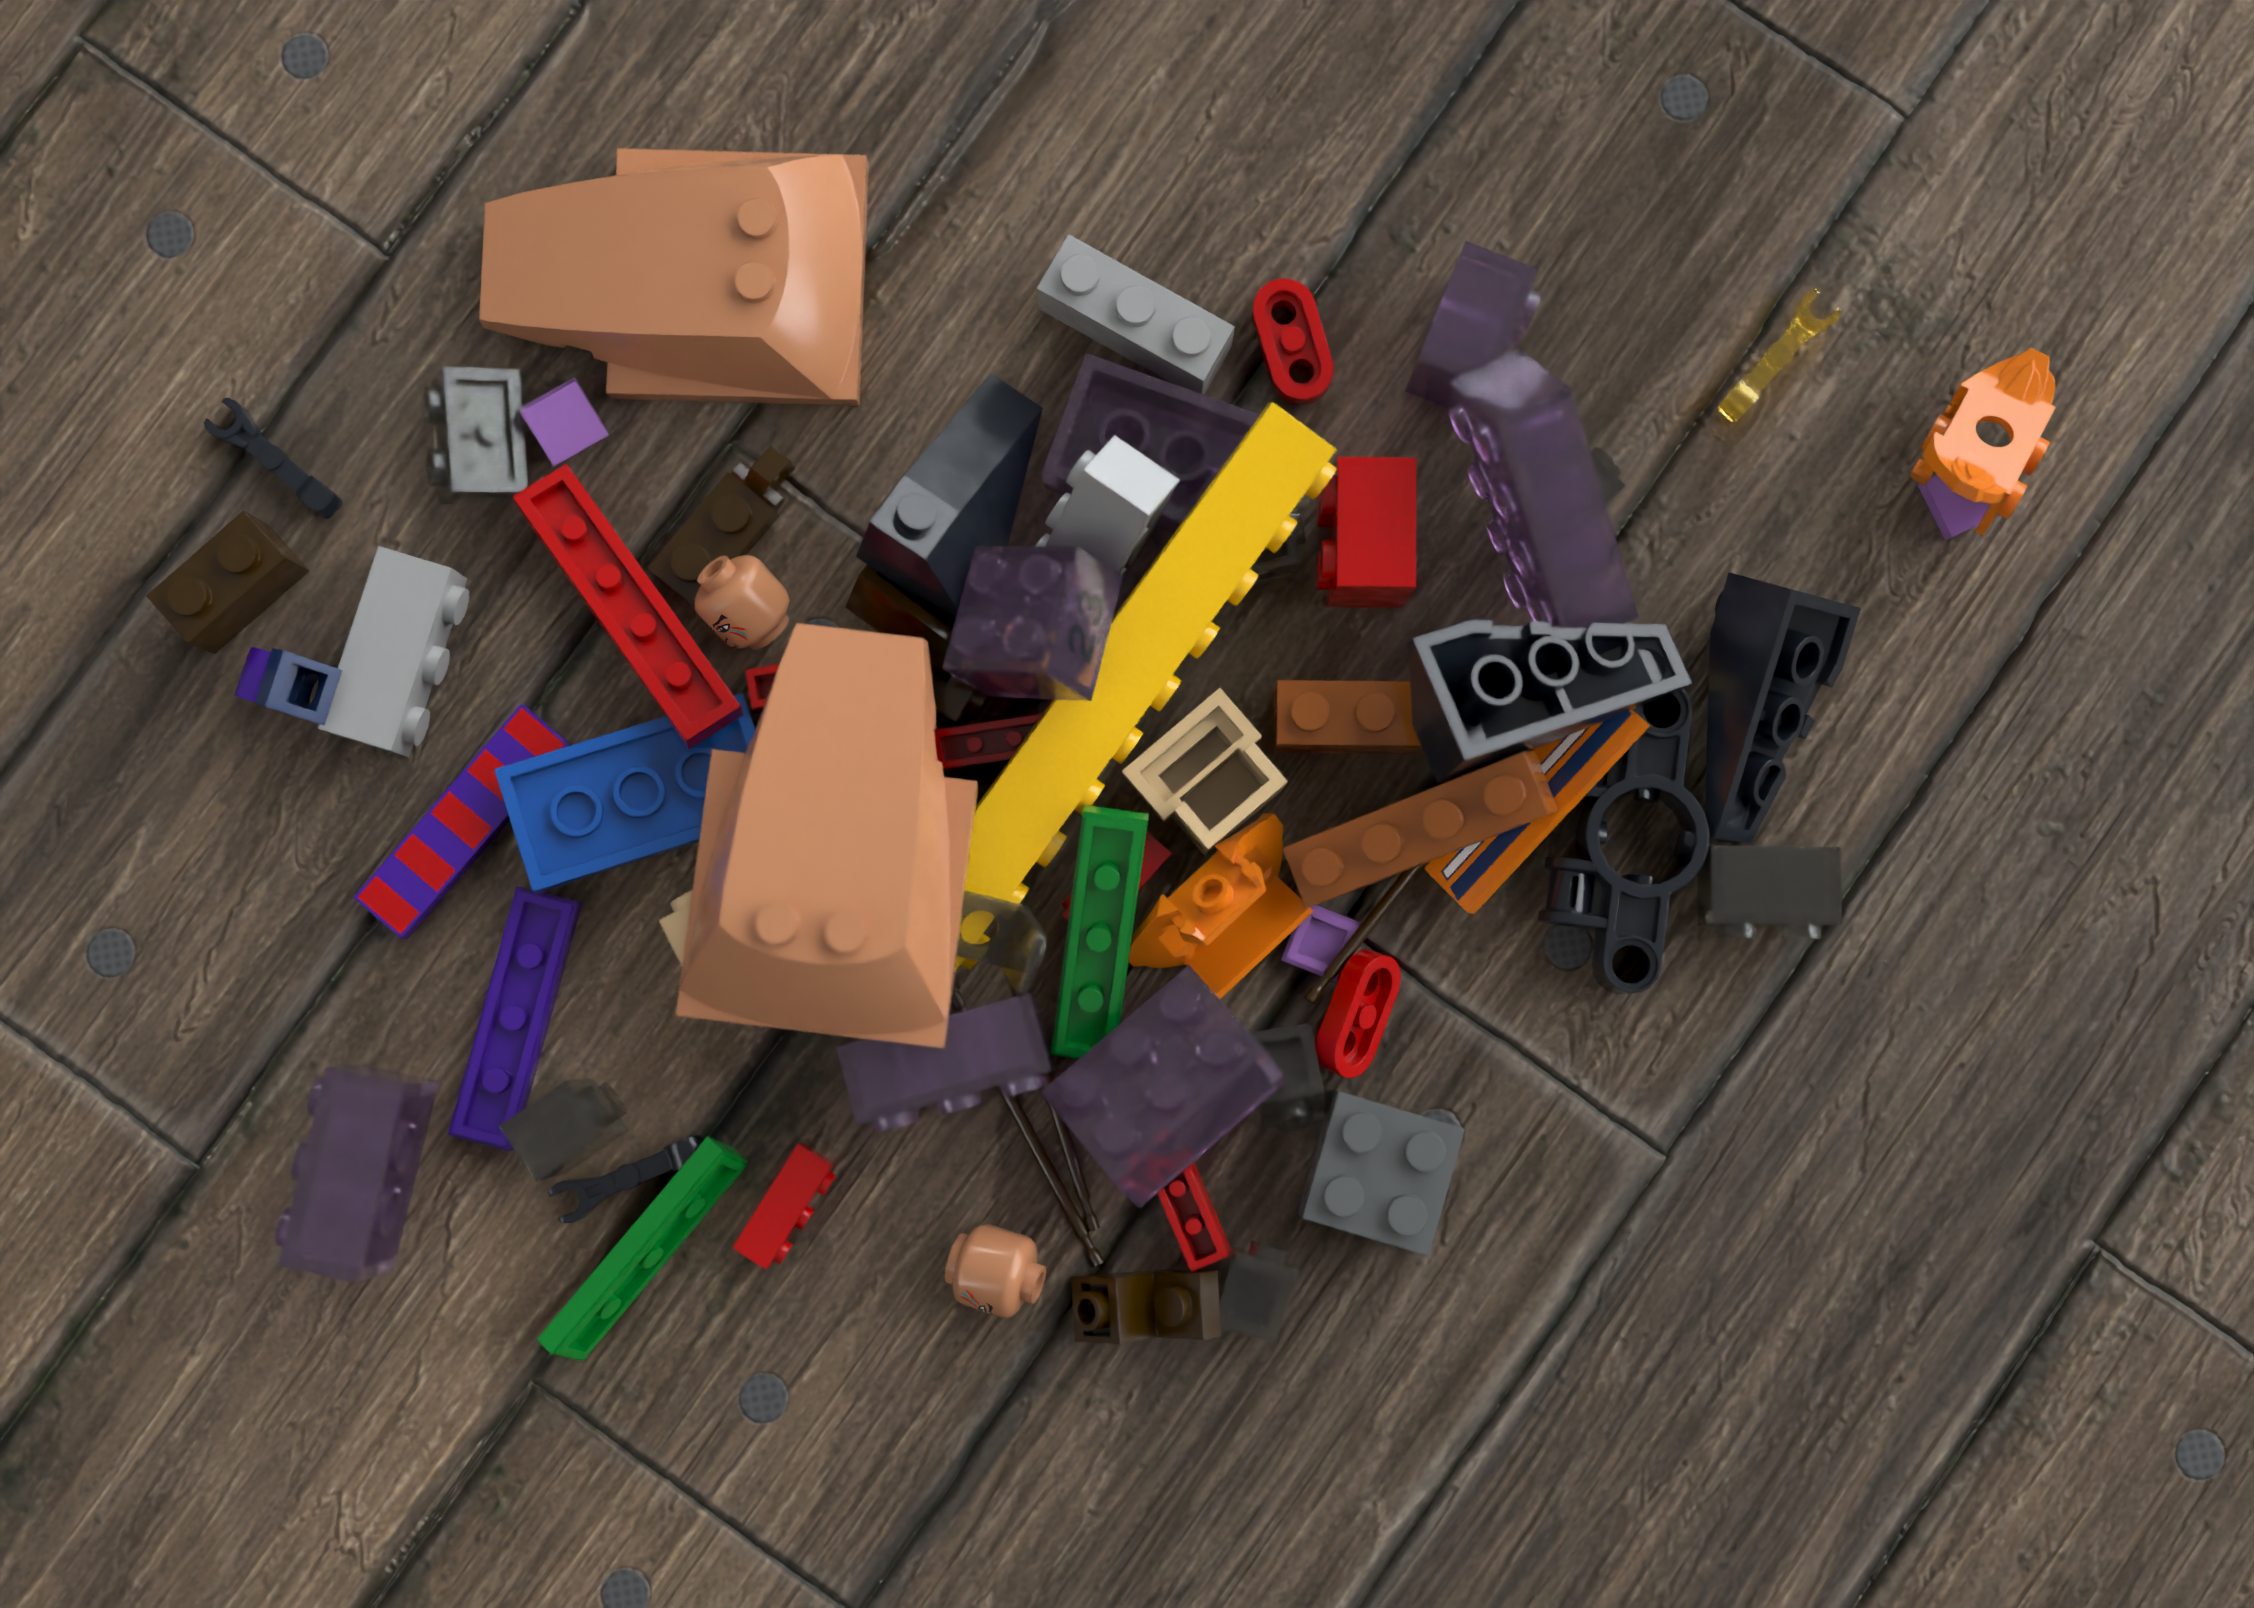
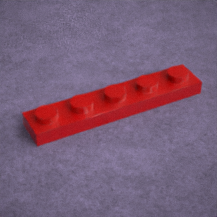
(628, 606)

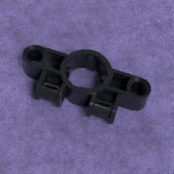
(1629, 907)

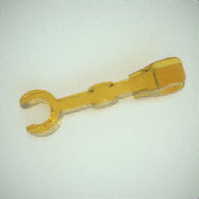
(1800, 330)

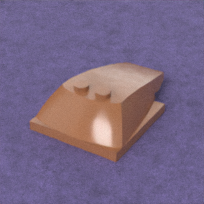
(692, 274)
(833, 852)

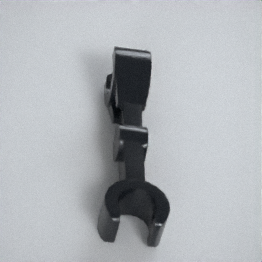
(248, 437)
(626, 1177)

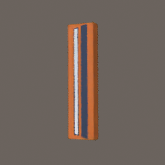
(1571, 769)

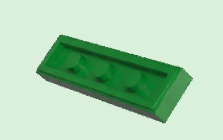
(1099, 928)
(643, 1250)

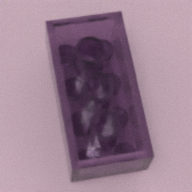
(1541, 493)

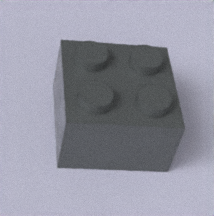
(1380, 1172)

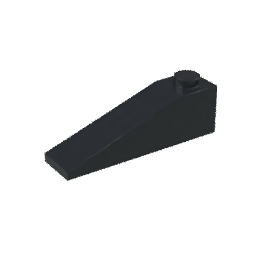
(955, 498)
(1764, 672)
(1513, 688)

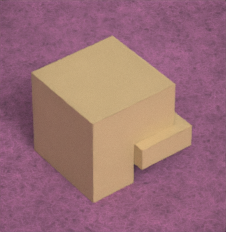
(1207, 773)

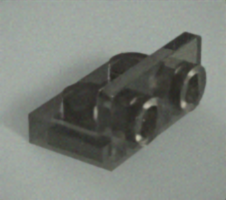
(475, 433)

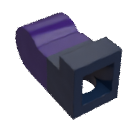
(286, 683)

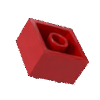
(1369, 533)

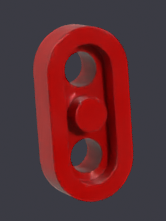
(1292, 344)
(1357, 1013)

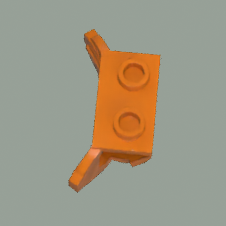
(2009, 393)
(1225, 911)

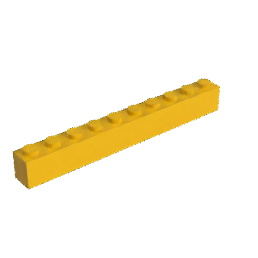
(1147, 641)

